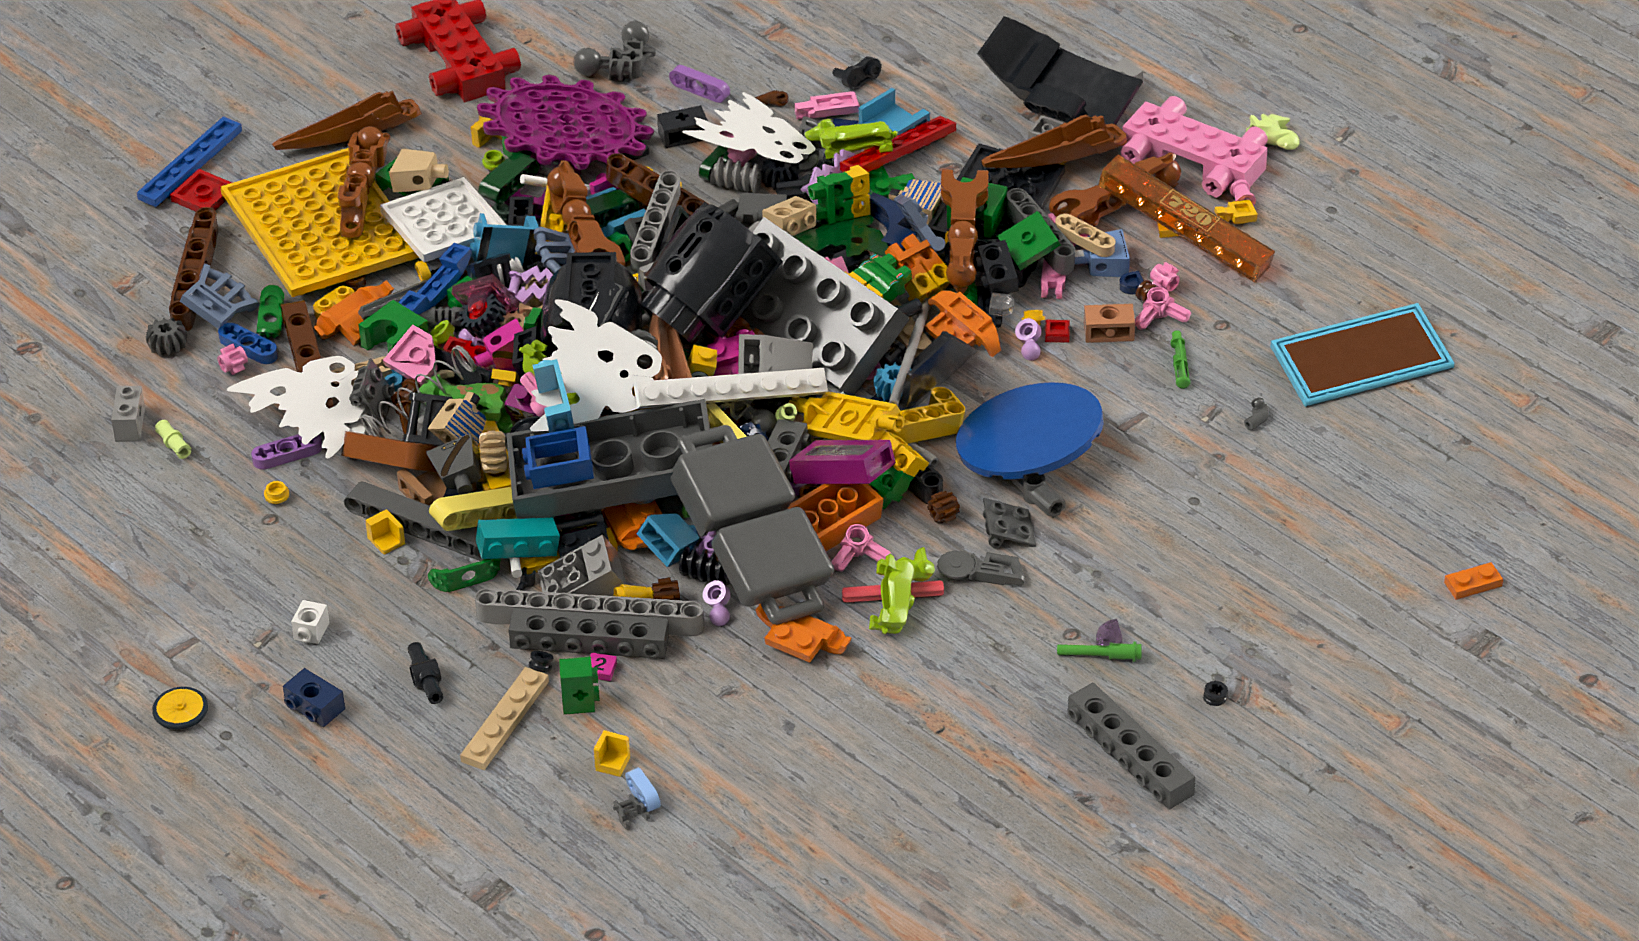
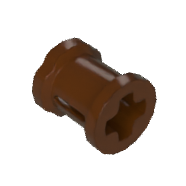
(403, 394)

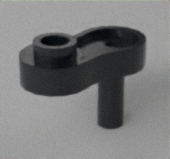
(856, 75)

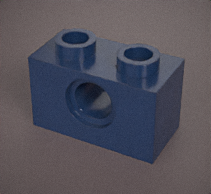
(313, 697)

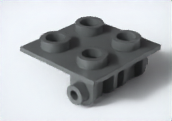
(752, 206)
(372, 388)
(1008, 523)

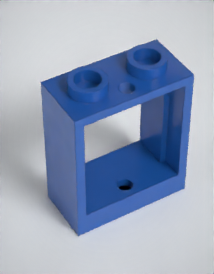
(557, 444)

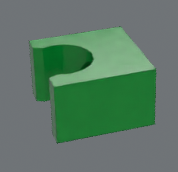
(991, 211)
(389, 325)

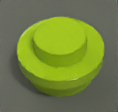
(492, 159)

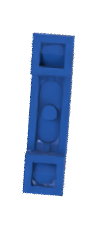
(435, 289)

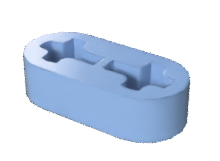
(642, 789)

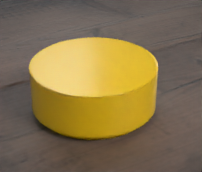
(422, 270)

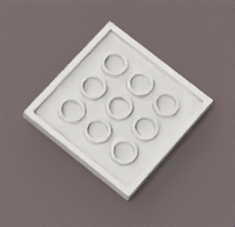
(439, 217)

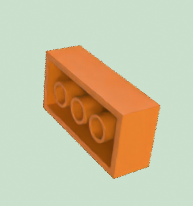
(837, 507)

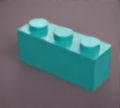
(517, 538)

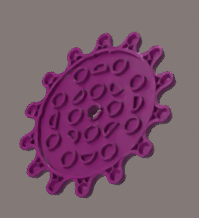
(564, 121)

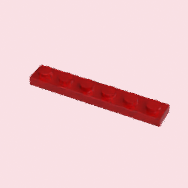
(902, 144)

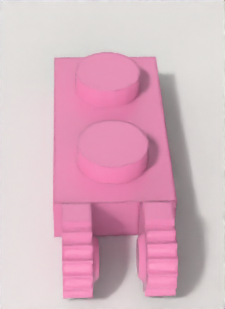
(1051, 280)

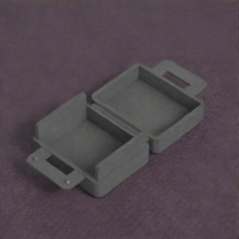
(745, 499)

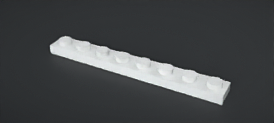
(731, 387)

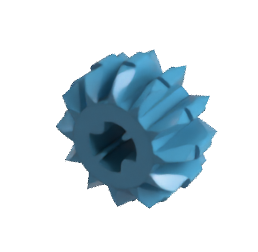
(885, 381)

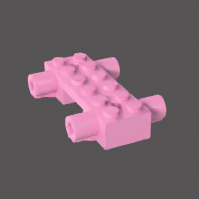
(1224, 156)

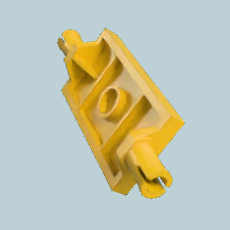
(848, 417)

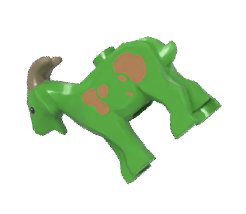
(491, 397)

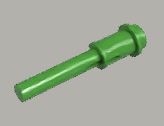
(1114, 650)

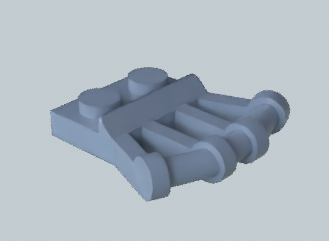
(918, 221)
(552, 252)
(210, 304)

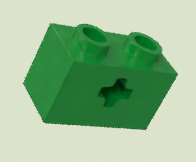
(577, 685)

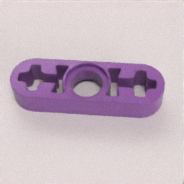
(713, 88)
(271, 460)

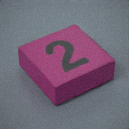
(605, 665)

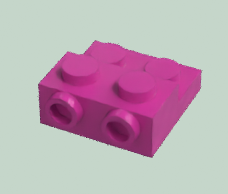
(727, 353)

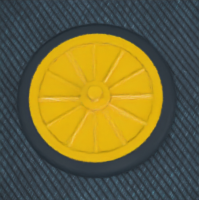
(180, 708)

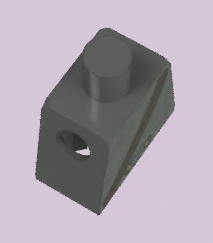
(458, 463)

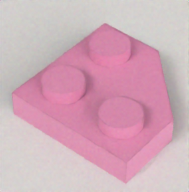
(413, 355)

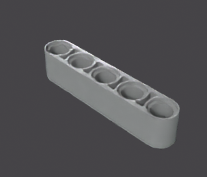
(659, 210)

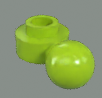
(442, 332)

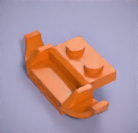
(345, 315)
(963, 320)
(627, 520)
(804, 636)

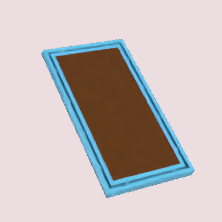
(1361, 354)

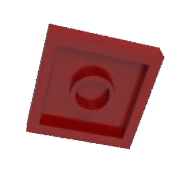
(200, 191)

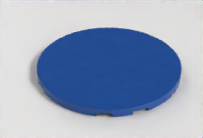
(1029, 430)

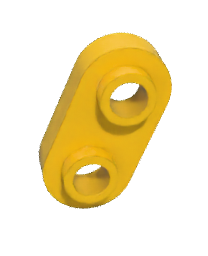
(331, 299)

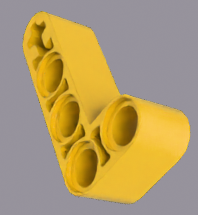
(938, 419)

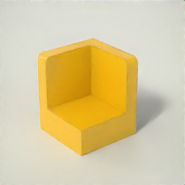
(385, 532)
(611, 753)

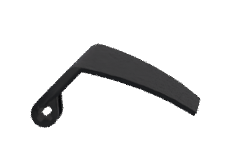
(929, 368)

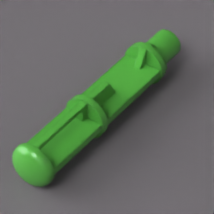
(1180, 360)

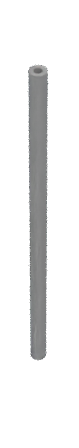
(910, 352)

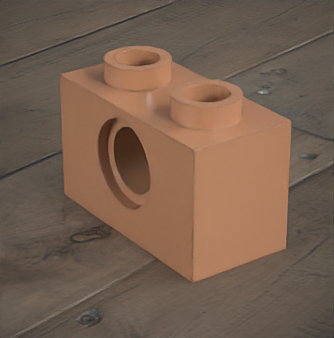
(1109, 323)

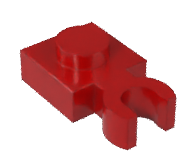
(466, 344)

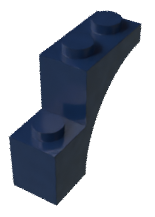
(892, 218)

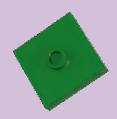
(1029, 240)

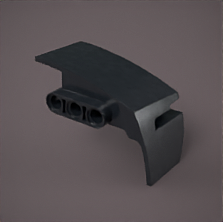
(1054, 79)

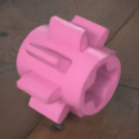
(1165, 276)
(232, 359)

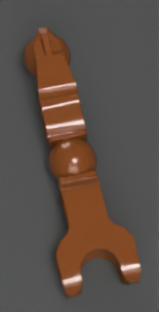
(366, 154)

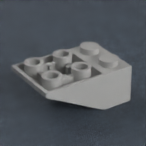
(772, 354)
(587, 570)

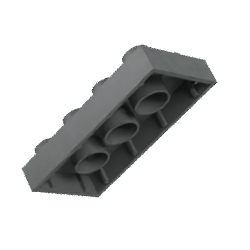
(824, 306)
(629, 456)

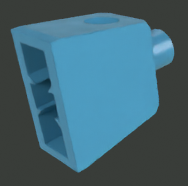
(668, 536)

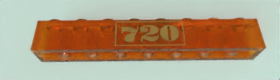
(1186, 218)

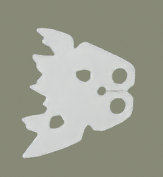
(748, 132)
(589, 376)
(307, 399)

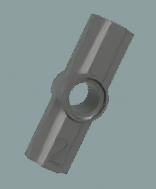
(1038, 492)

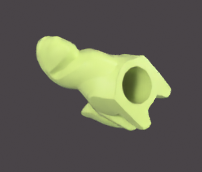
(1276, 130)

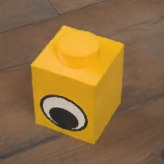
(702, 361)

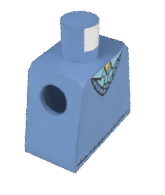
(1110, 266)

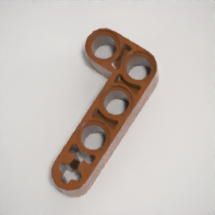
(387, 451)

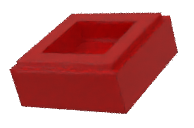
(1057, 331)

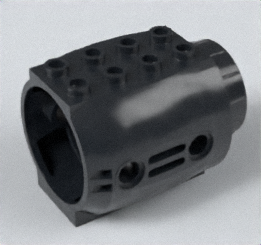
(708, 274)
(578, 283)

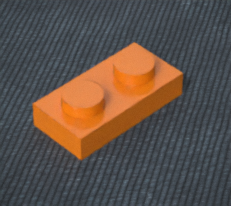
(1473, 580)

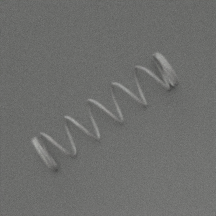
(456, 350)

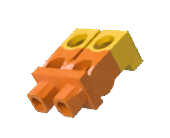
(926, 267)

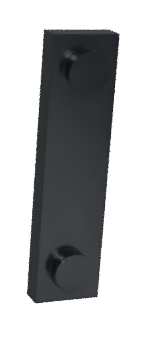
(481, 375)

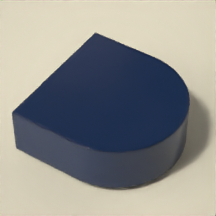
(1130, 281)

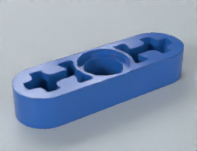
(261, 350)

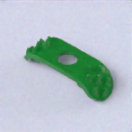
(270, 304)
(451, 580)

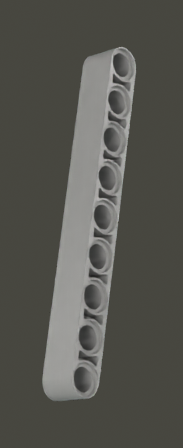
(497, 605)

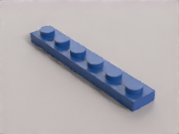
(189, 161)

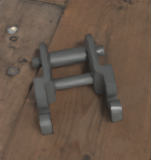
(638, 807)

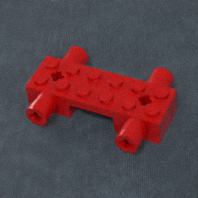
(451, 32)

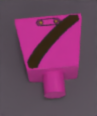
(499, 347)

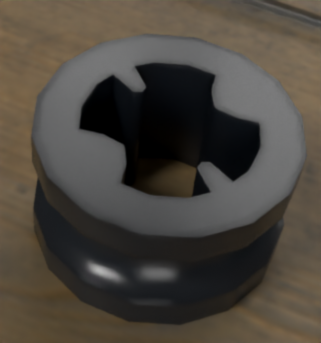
(541, 661)
(1218, 687)

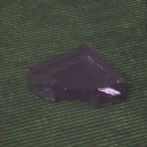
(1109, 633)

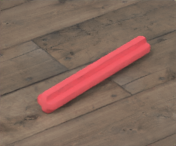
(873, 592)

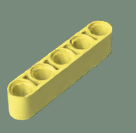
(466, 509)

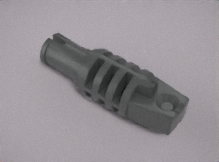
(435, 316)

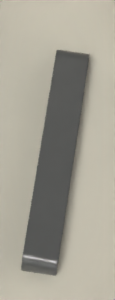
(414, 516)

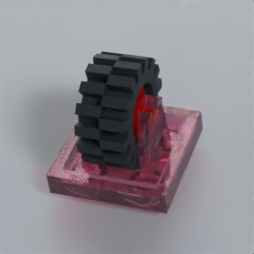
(484, 304)

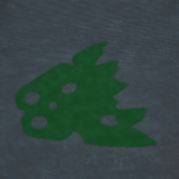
(842, 232)

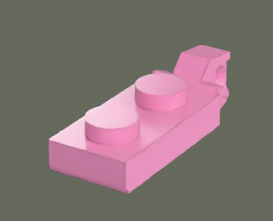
(828, 105)

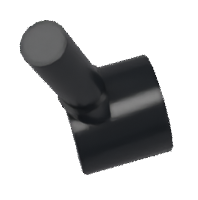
(526, 580)

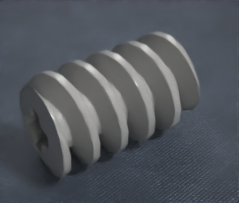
(736, 176)

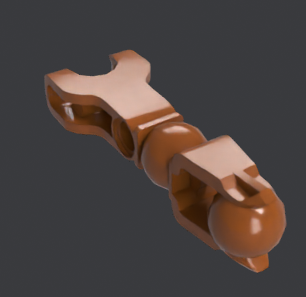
(569, 199)
(1097, 202)
(962, 235)

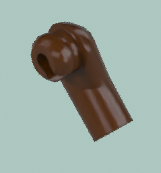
(774, 97)

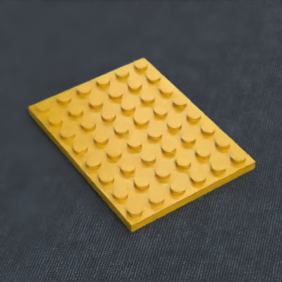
(297, 224)

